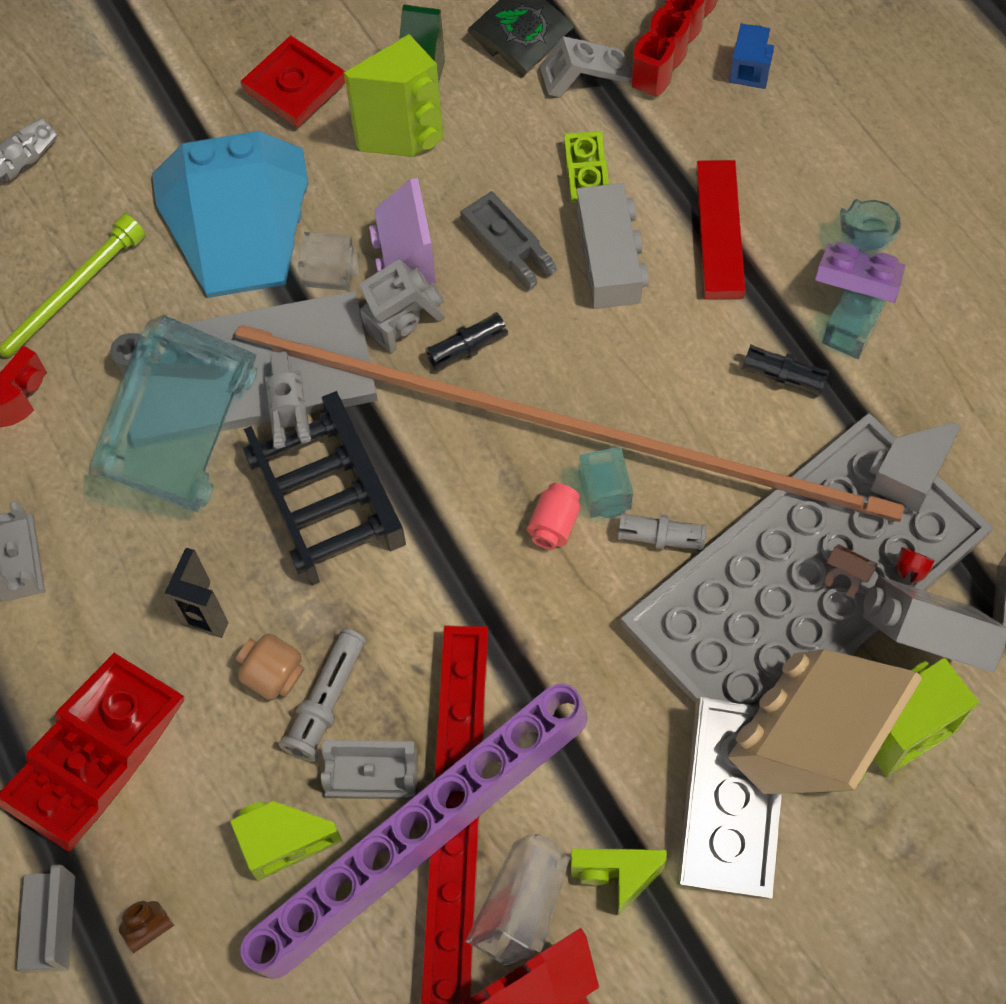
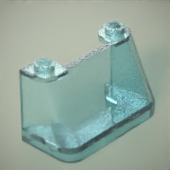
(171, 413)

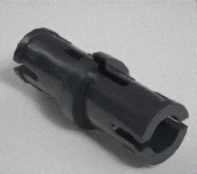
(466, 341)
(785, 370)

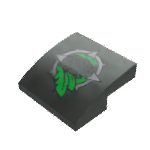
(521, 31)

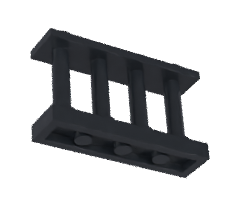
(366, 488)

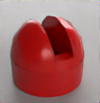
(912, 561)

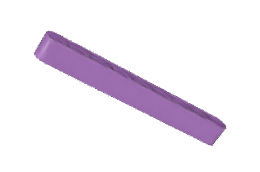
(393, 833)

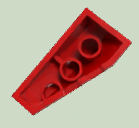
(553, 977)

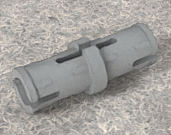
(662, 532)

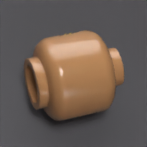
(269, 666)

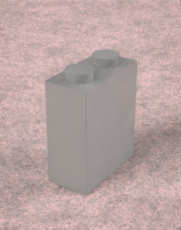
(935, 624)

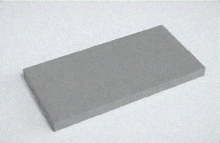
(321, 322)

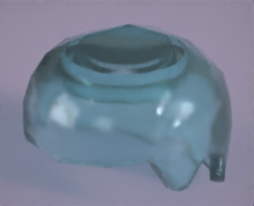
(870, 225)

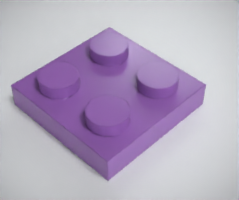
(860, 272)

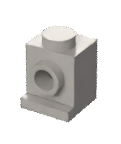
(392, 328)

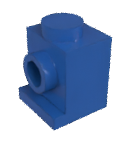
(751, 57)

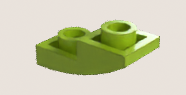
(585, 161)

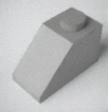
(912, 465)

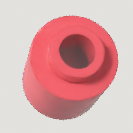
(554, 516)

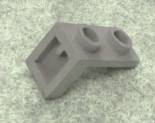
(578, 56)
(399, 287)

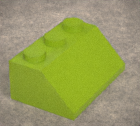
(395, 100)

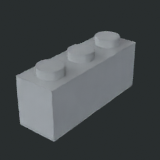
(610, 245)

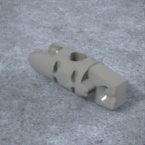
(24, 148)
(286, 401)

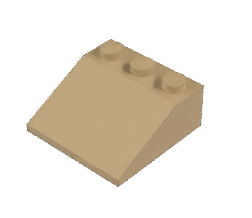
(822, 723)

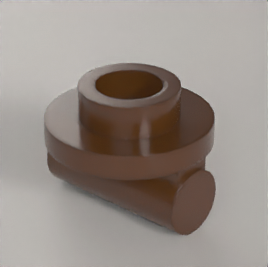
(143, 924)

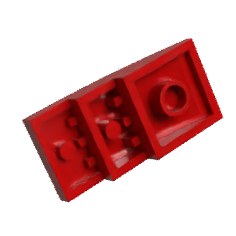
(90, 751)

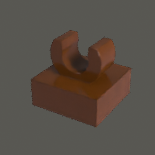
(850, 564)

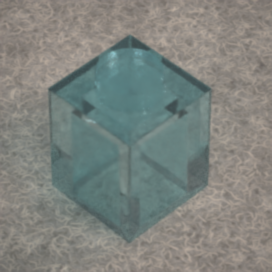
(853, 323)
(605, 483)

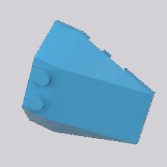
(234, 208)

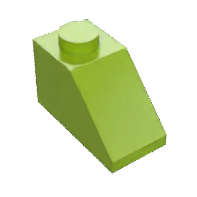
(280, 836)

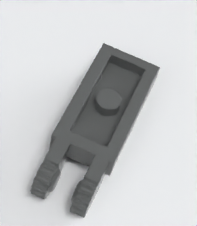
(507, 238)

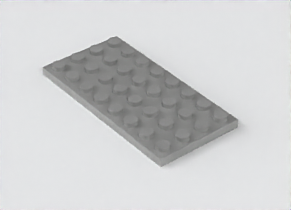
(761, 585)

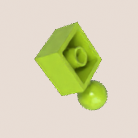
(931, 715)

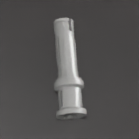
(321, 716)

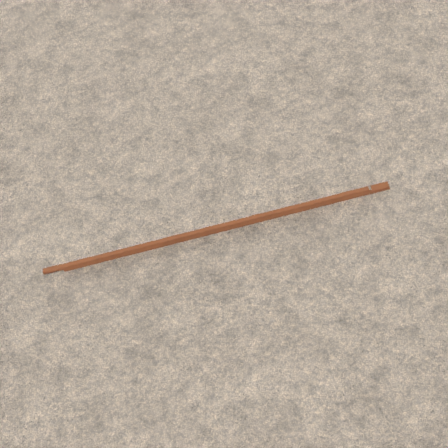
(875, 506)

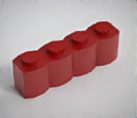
(667, 43)

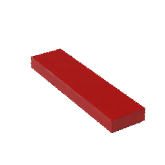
(720, 229)

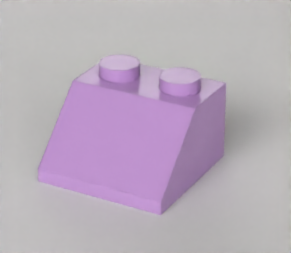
(404, 231)

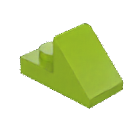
(631, 867)

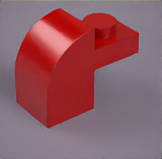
(17, 380)

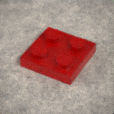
(293, 81)

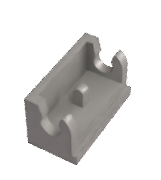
(19, 555)
(370, 769)

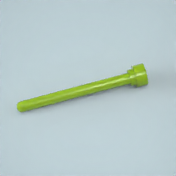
(125, 233)

